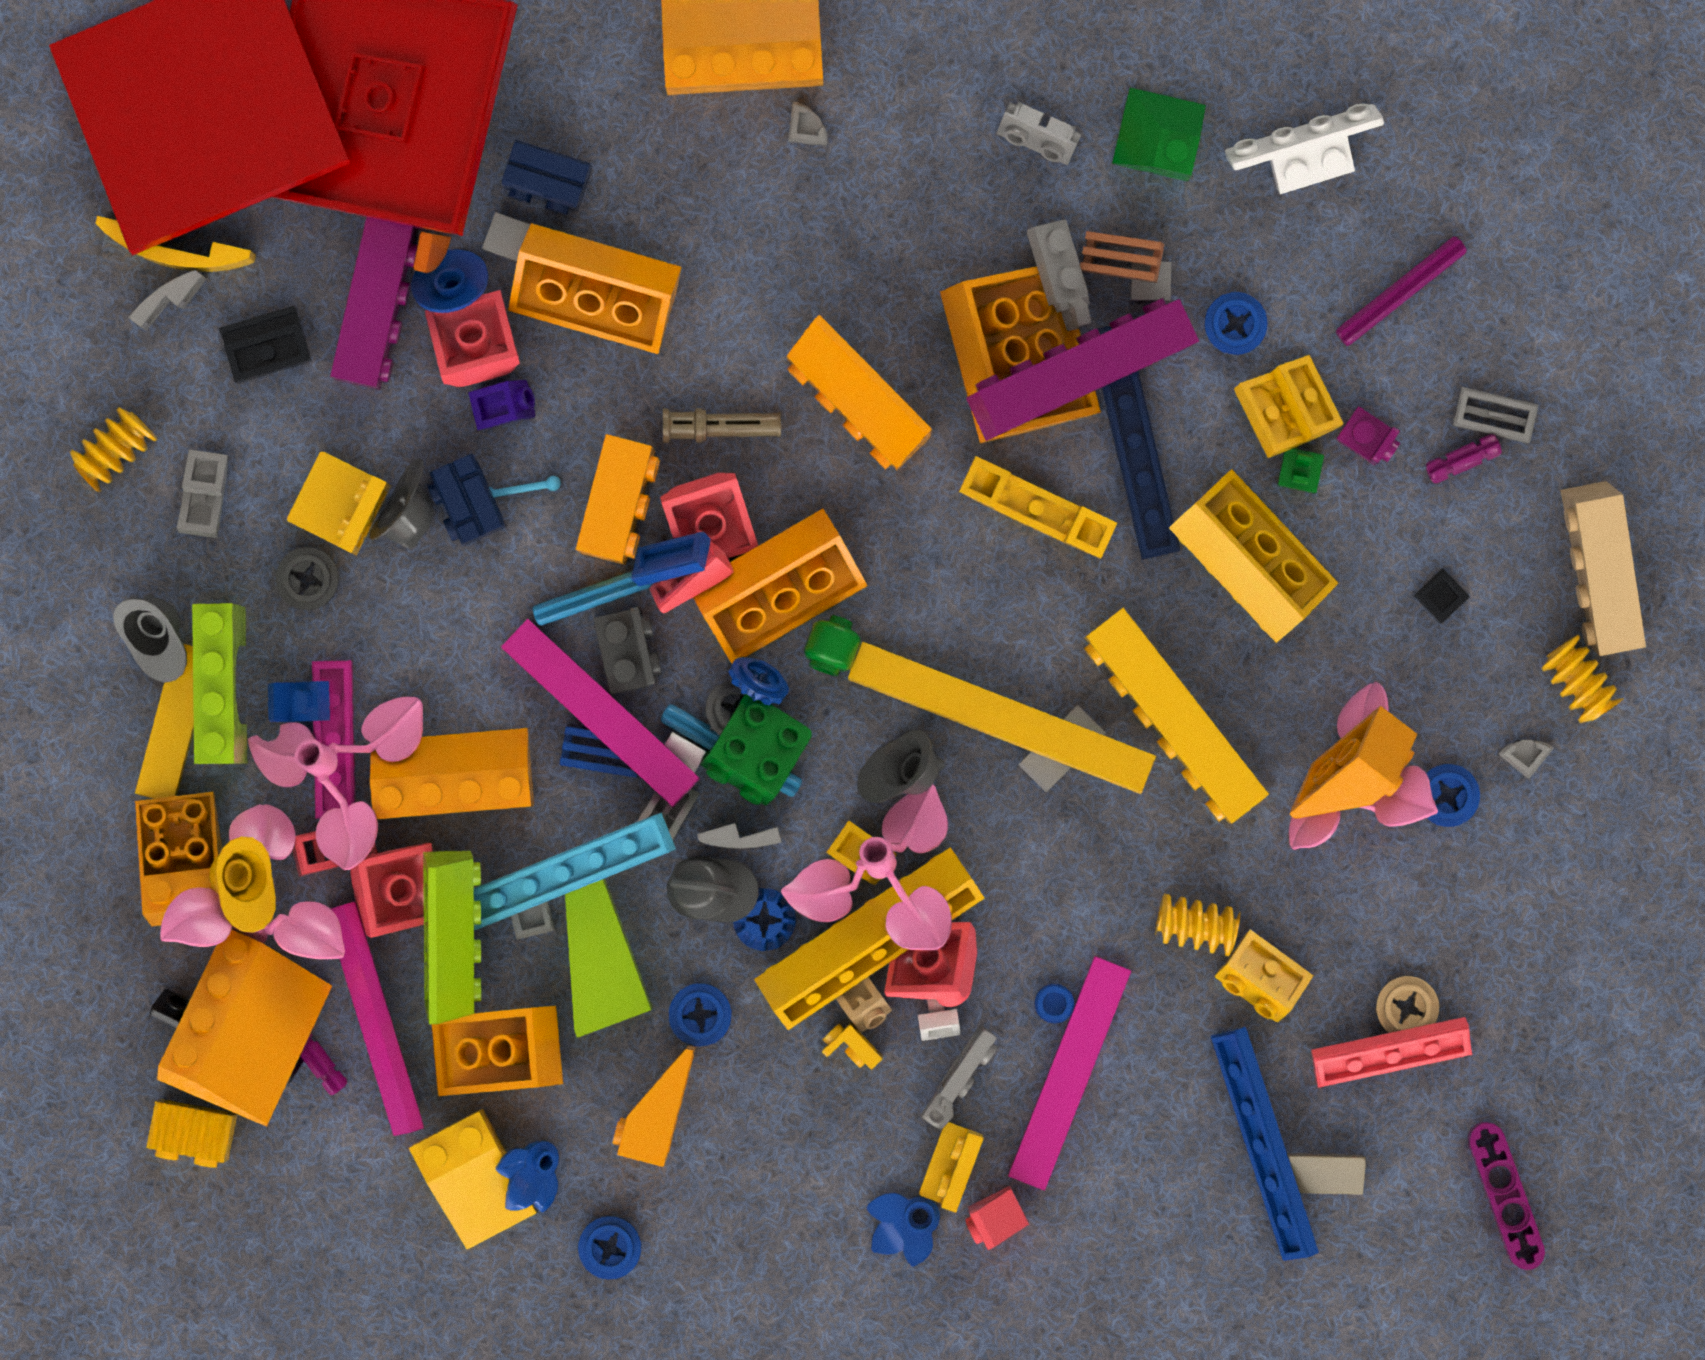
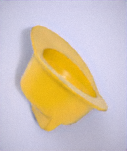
(244, 884)

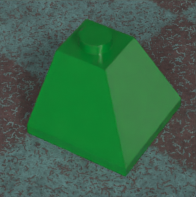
(1159, 134)

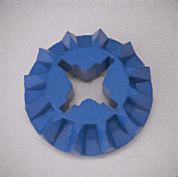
(1236, 304)
(758, 680)
(1466, 799)
(777, 933)
(688, 1029)
(616, 1265)

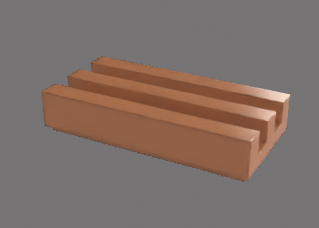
(1091, 251)

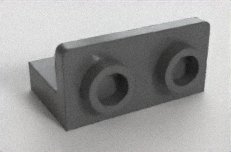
(626, 650)

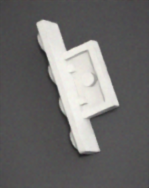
(1309, 151)

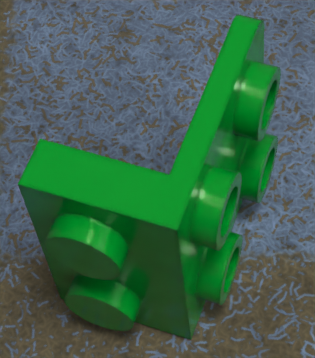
(756, 750)

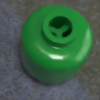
(832, 645)

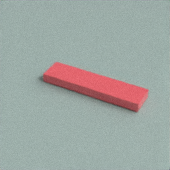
(1391, 1052)

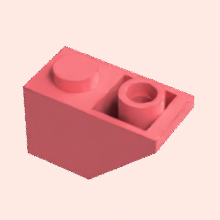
(995, 1218)

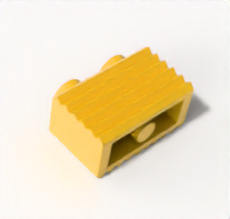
(191, 1132)

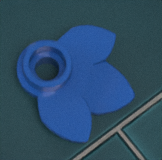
(529, 1179)
(899, 1230)

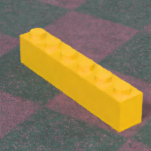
(1176, 717)
(857, 944)

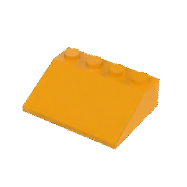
(740, 45)
(1004, 323)
(858, 394)
(244, 1028)

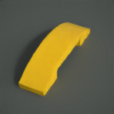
(221, 256)
(1037, 508)

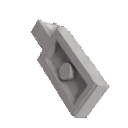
(1061, 272)
(958, 1078)

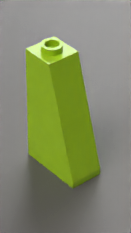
(602, 965)

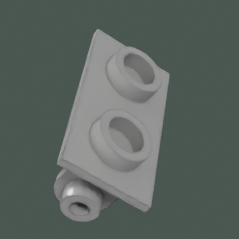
(1022, 128)

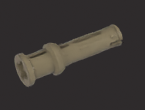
(700, 425)

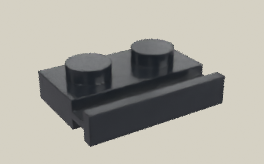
(265, 344)

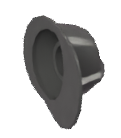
(407, 511)
(151, 634)
(900, 767)
(712, 889)

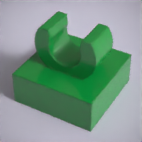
(1300, 470)

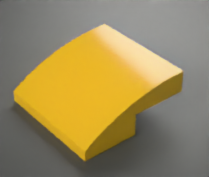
(1288, 406)

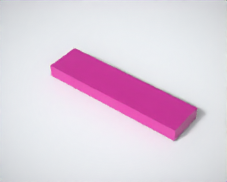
(337, 730)

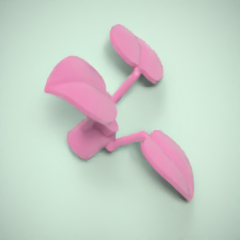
(1407, 805)
(347, 832)
(922, 918)
(307, 932)

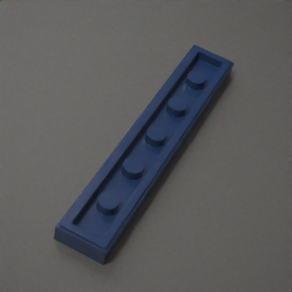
(1139, 465)

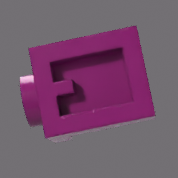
(1369, 437)

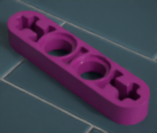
(1511, 1193)

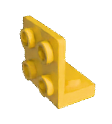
(338, 502)

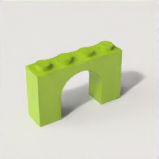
(216, 639)

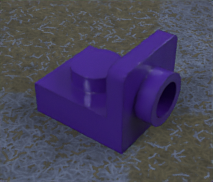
(502, 404)

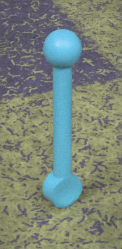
(552, 483)

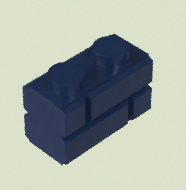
(546, 177)
(466, 499)

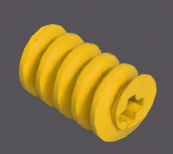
(111, 447)
(1580, 680)
(1197, 924)

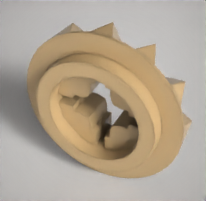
(1400, 989)

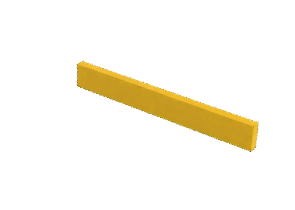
(1002, 717)

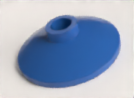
(453, 284)

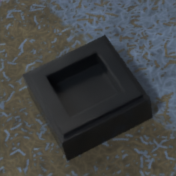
(1441, 596)

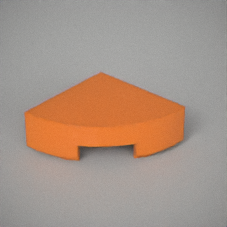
(430, 251)

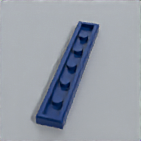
(1264, 1144)

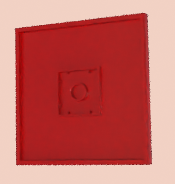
(409, 101)
(197, 111)

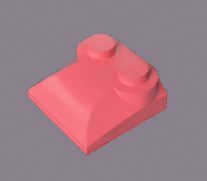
(473, 341)
(711, 506)
(390, 889)
(938, 973)

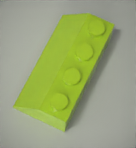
(449, 934)

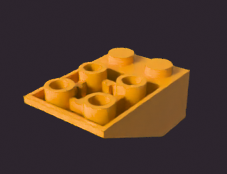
(175, 848)

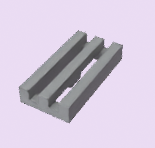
(1462, 408)

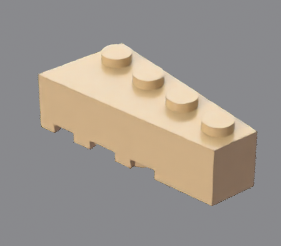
(1603, 567)

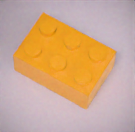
(618, 500)

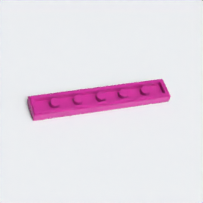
(600, 713)
(376, 1024)
(1069, 1073)

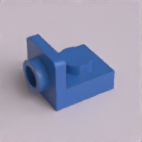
(298, 701)

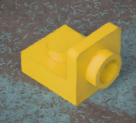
(847, 847)
(859, 1048)

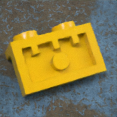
(1264, 977)
(951, 1166)

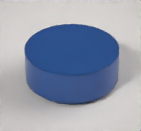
(1054, 1003)

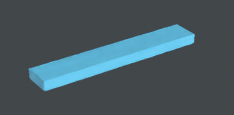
(573, 869)

